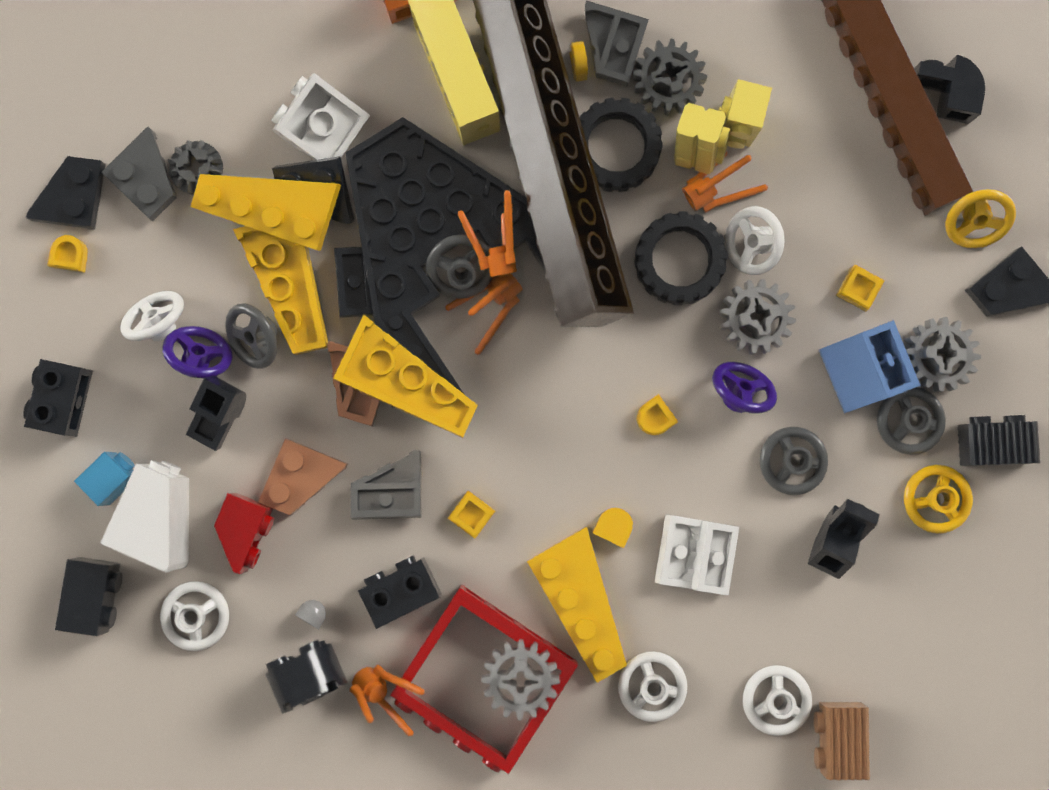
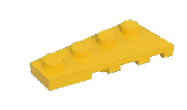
(289, 286)
(577, 593)

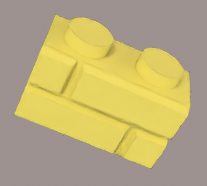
(701, 138)

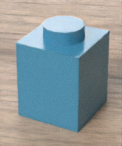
(106, 477)

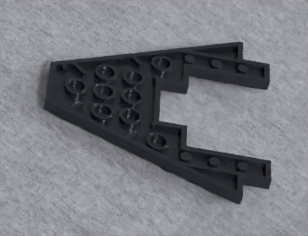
(406, 203)

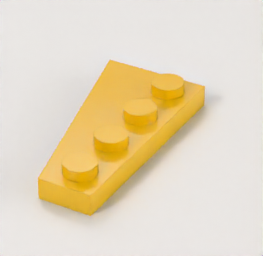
(275, 206)
(395, 376)

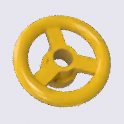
(978, 215)
(950, 503)

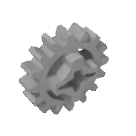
(755, 303)
(944, 342)
(538, 679)

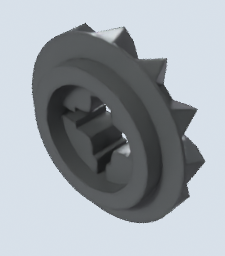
(182, 158)

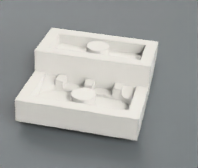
(696, 554)

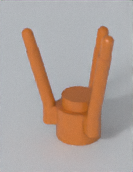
(700, 191)
(500, 258)
(501, 290)
(370, 686)

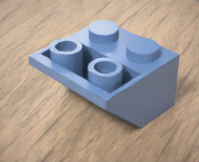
(869, 367)

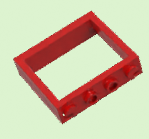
(462, 737)

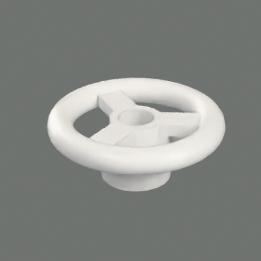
(770, 240)
(155, 321)
(182, 619)
(635, 706)
(786, 709)

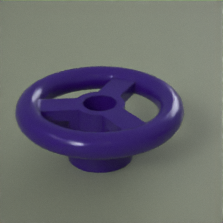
(196, 355)
(740, 390)

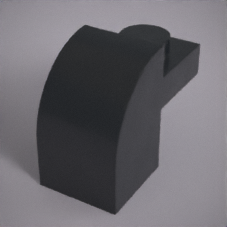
(959, 86)
(216, 409)
(840, 537)

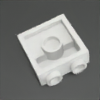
(319, 119)

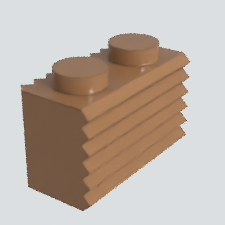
(842, 740)

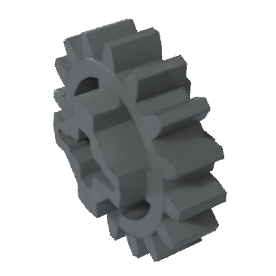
(667, 62)

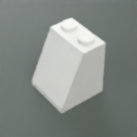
(153, 517)

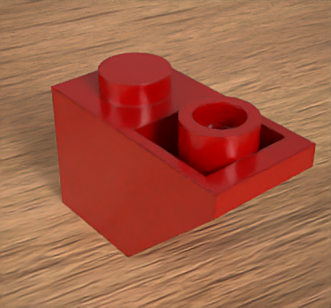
(241, 528)

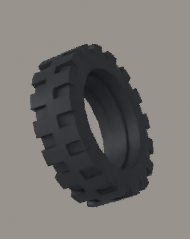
(644, 122)
(693, 225)

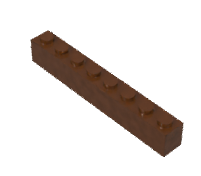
(898, 102)

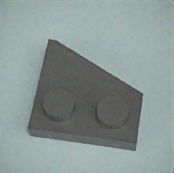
(614, 41)
(143, 175)
(390, 491)

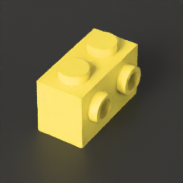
(745, 112)

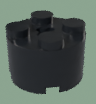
(305, 676)

